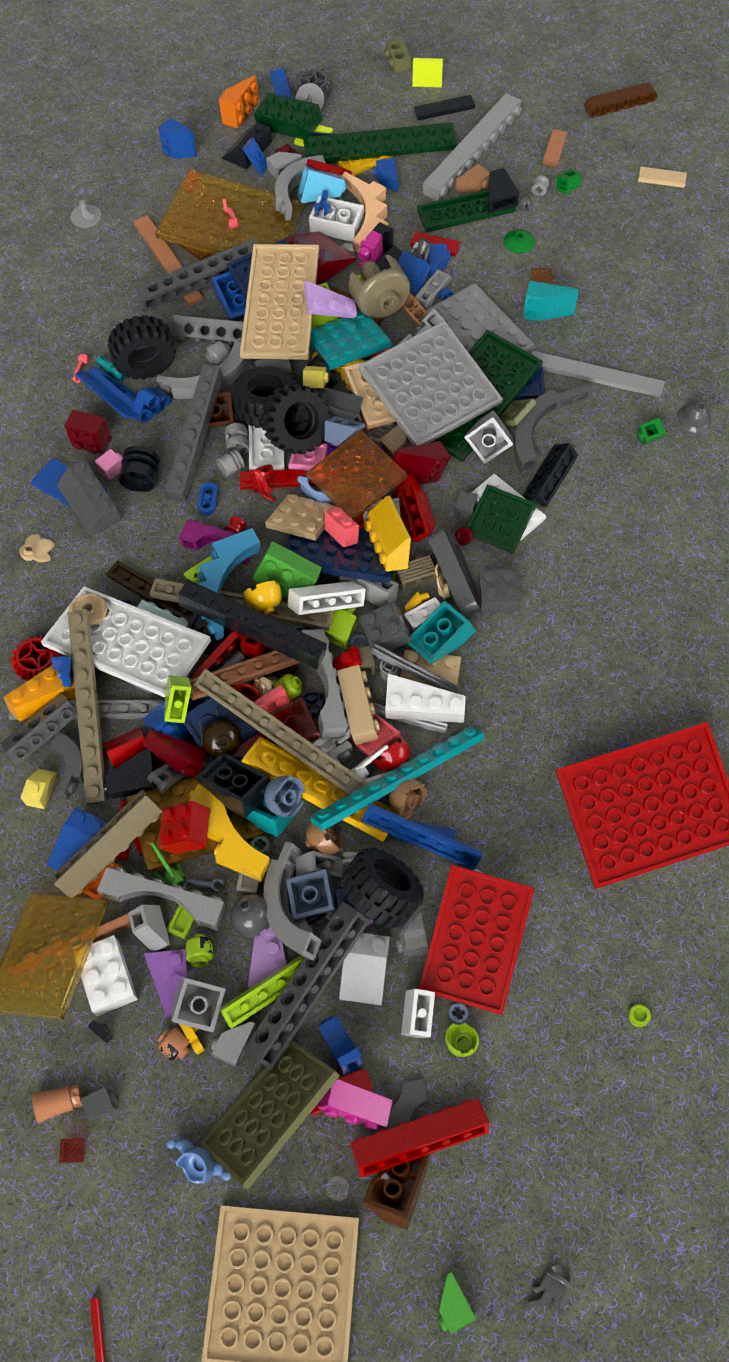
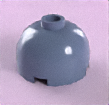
(284, 795)

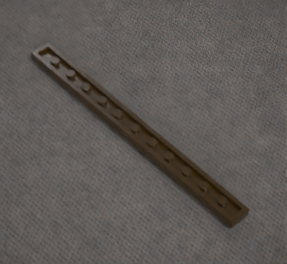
(142, 585)

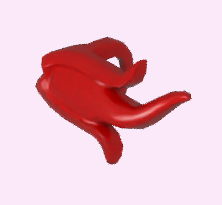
(260, 483)

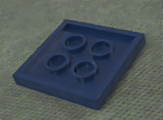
(211, 709)

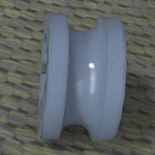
(462, 1008)

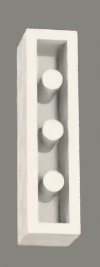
(326, 597)

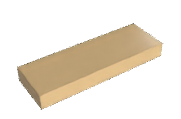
(662, 177)

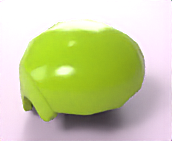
(467, 1045)

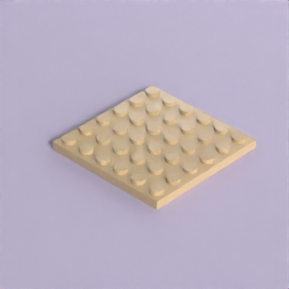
(281, 1287)

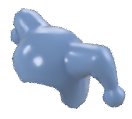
(196, 1162)

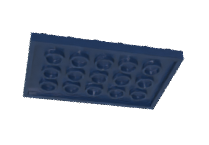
(353, 561)

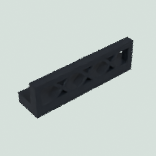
(553, 474)

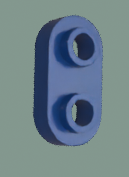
(207, 499)

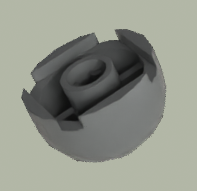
(249, 915)

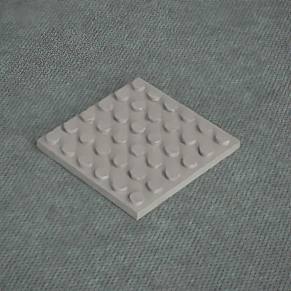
(430, 384)

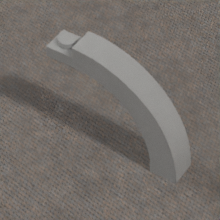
(286, 182)
(185, 388)
(278, 904)

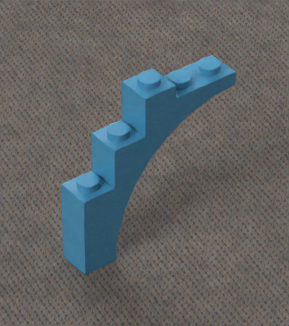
(225, 557)

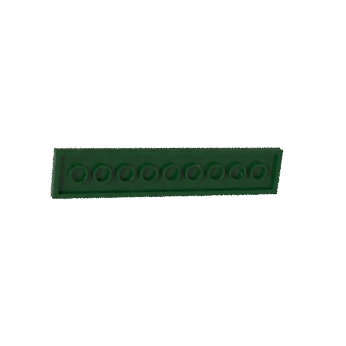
(382, 142)

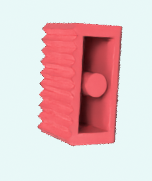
(341, 527)

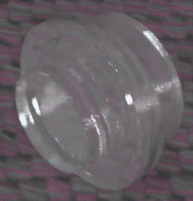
(337, 1188)

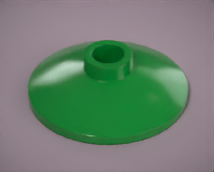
(519, 241)

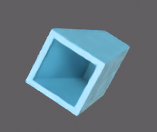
(315, 181)

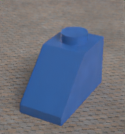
(386, 173)
(438, 258)

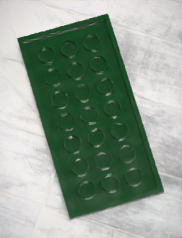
(507, 370)

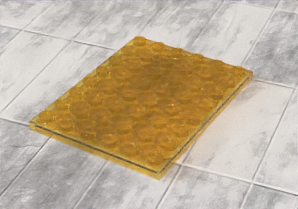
(202, 224)

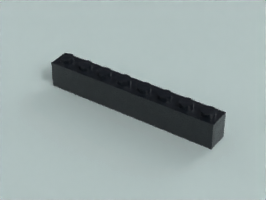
(252, 624)

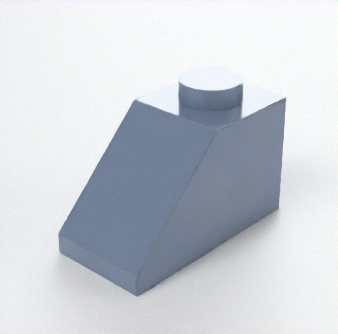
(340, 430)

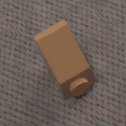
(473, 180)

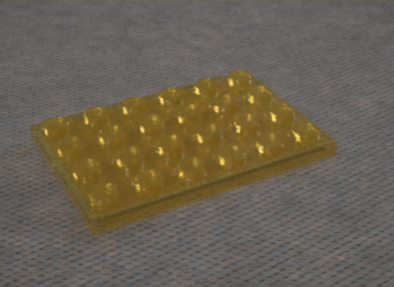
(48, 954)

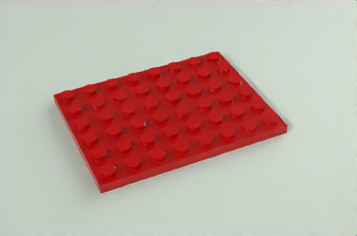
(648, 804)

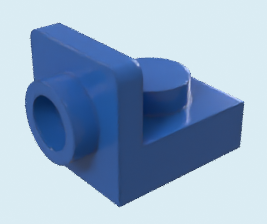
(65, 669)

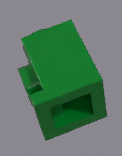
(568, 181)
(654, 427)

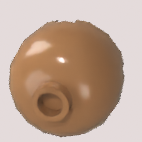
(407, 797)
(323, 841)

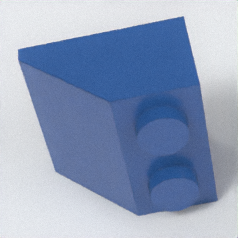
(177, 140)

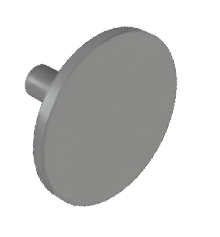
(311, 93)
(85, 215)

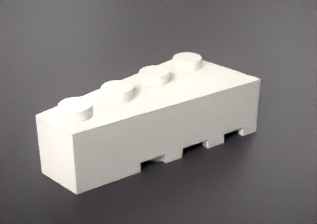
(423, 702)

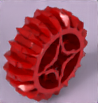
(26, 655)

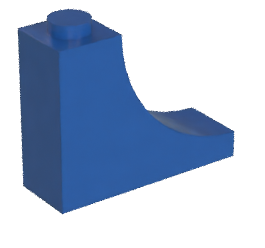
(340, 1045)

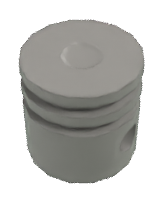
(230, 463)

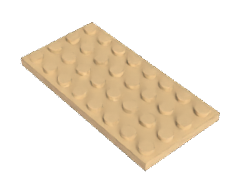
(276, 307)

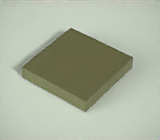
(517, 411)

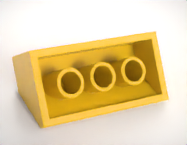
(388, 535)

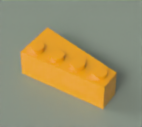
(37, 693)

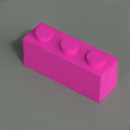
(356, 1106)

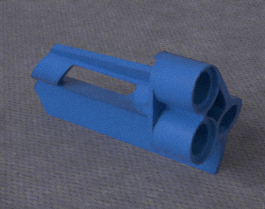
(126, 402)

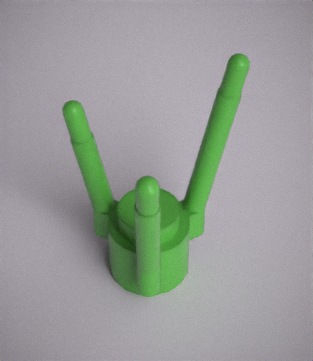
(172, 875)

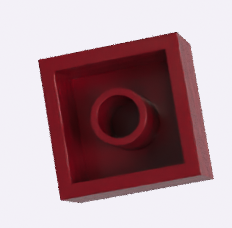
(87, 432)

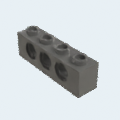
(39, 728)

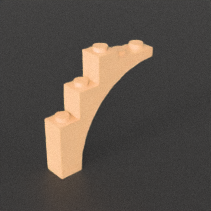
(372, 198)

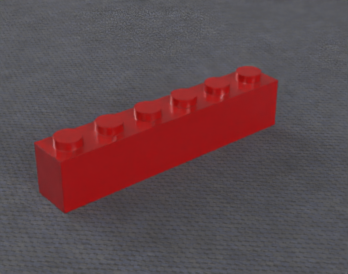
(419, 1137)

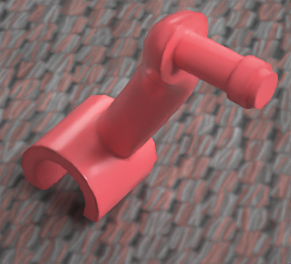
(233, 221)
(82, 358)

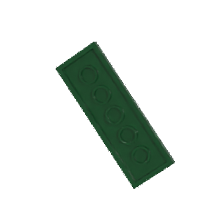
(457, 211)

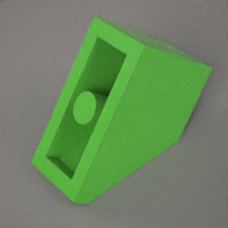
(453, 1307)

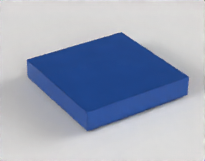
(415, 270)

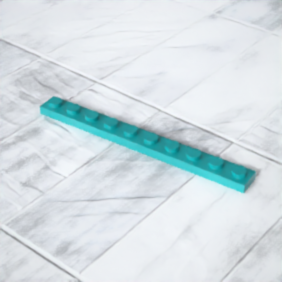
(391, 780)

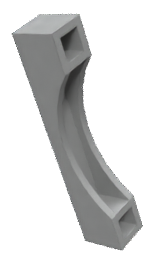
(331, 718)
(123, 886)

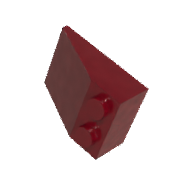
(423, 461)

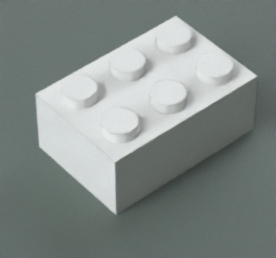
(342, 221)
(107, 977)

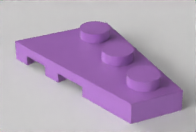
(165, 971)

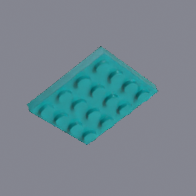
(348, 340)

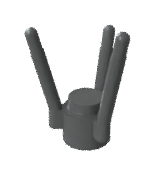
(423, 248)

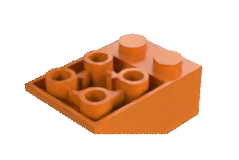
(238, 102)

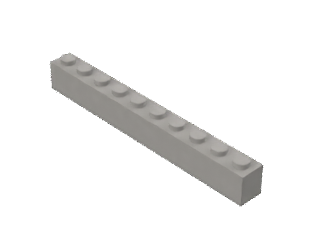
(472, 147)

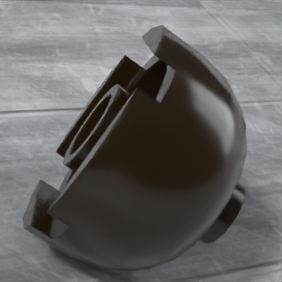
(220, 736)

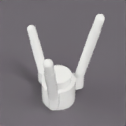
(361, 771)

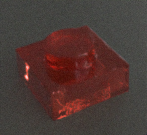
(72, 1150)

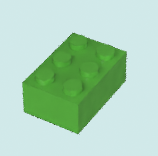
(286, 568)

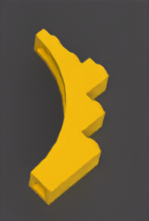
(233, 850)

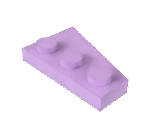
(328, 303)
(267, 957)

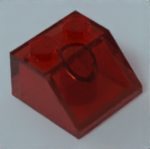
(298, 718)

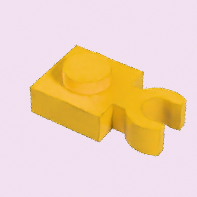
(193, 1039)

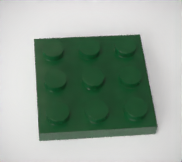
(501, 518)

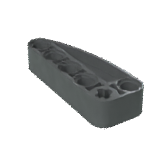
(455, 570)

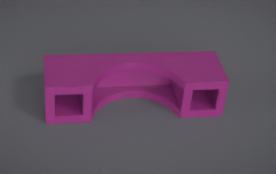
(196, 535)

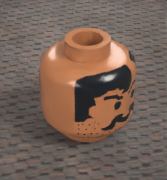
(173, 1044)

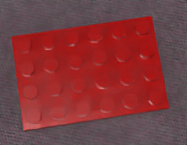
(476, 939)

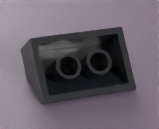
(261, 135)

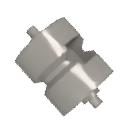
(237, 438)

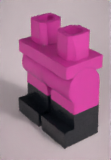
(376, 244)

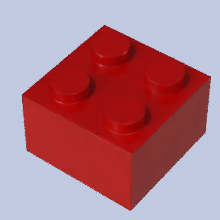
(184, 827)

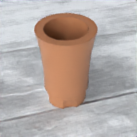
(55, 1102)

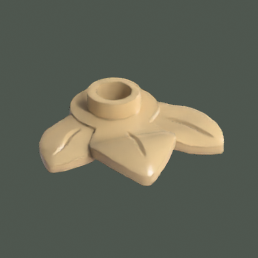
(36, 549)
(443, 588)

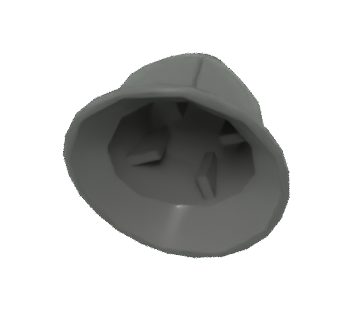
(695, 417)

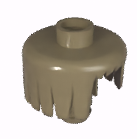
(381, 291)

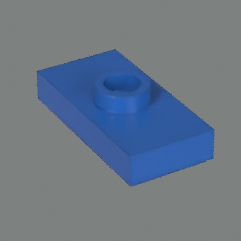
(255, 155)

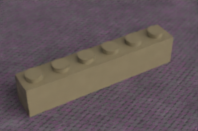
(107, 844)

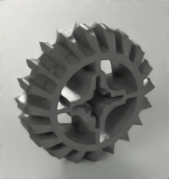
(316, 77)

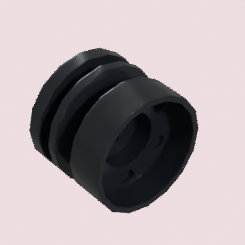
(138, 469)

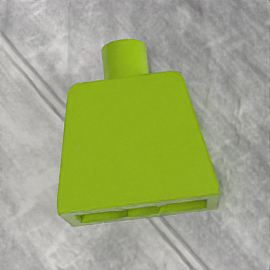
(342, 627)

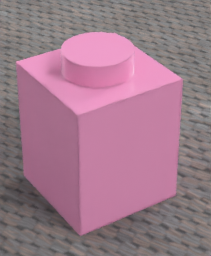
(109, 464)

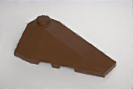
(396, 1191)

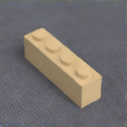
(357, 704)

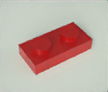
(347, 659)

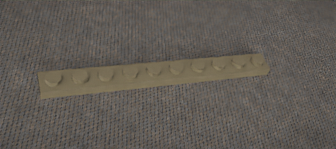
(169, 591)
(87, 706)
(279, 732)

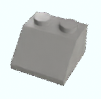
(489, 437)
(196, 1003)

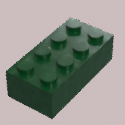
(288, 116)

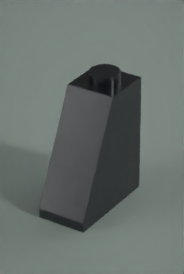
(501, 191)
(131, 776)

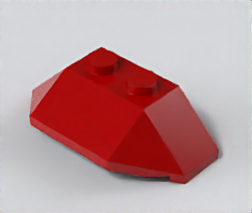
(414, 509)

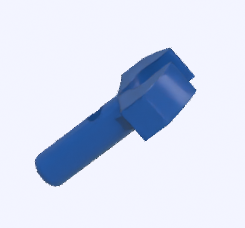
(323, 204)

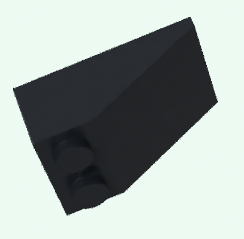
(234, 784)

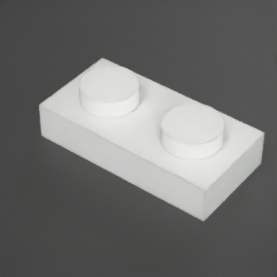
(419, 614)

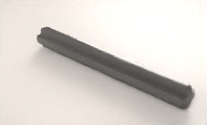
(413, 668)

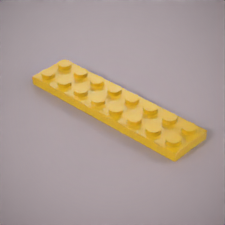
(318, 790)

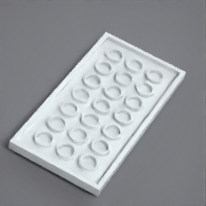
(134, 644)

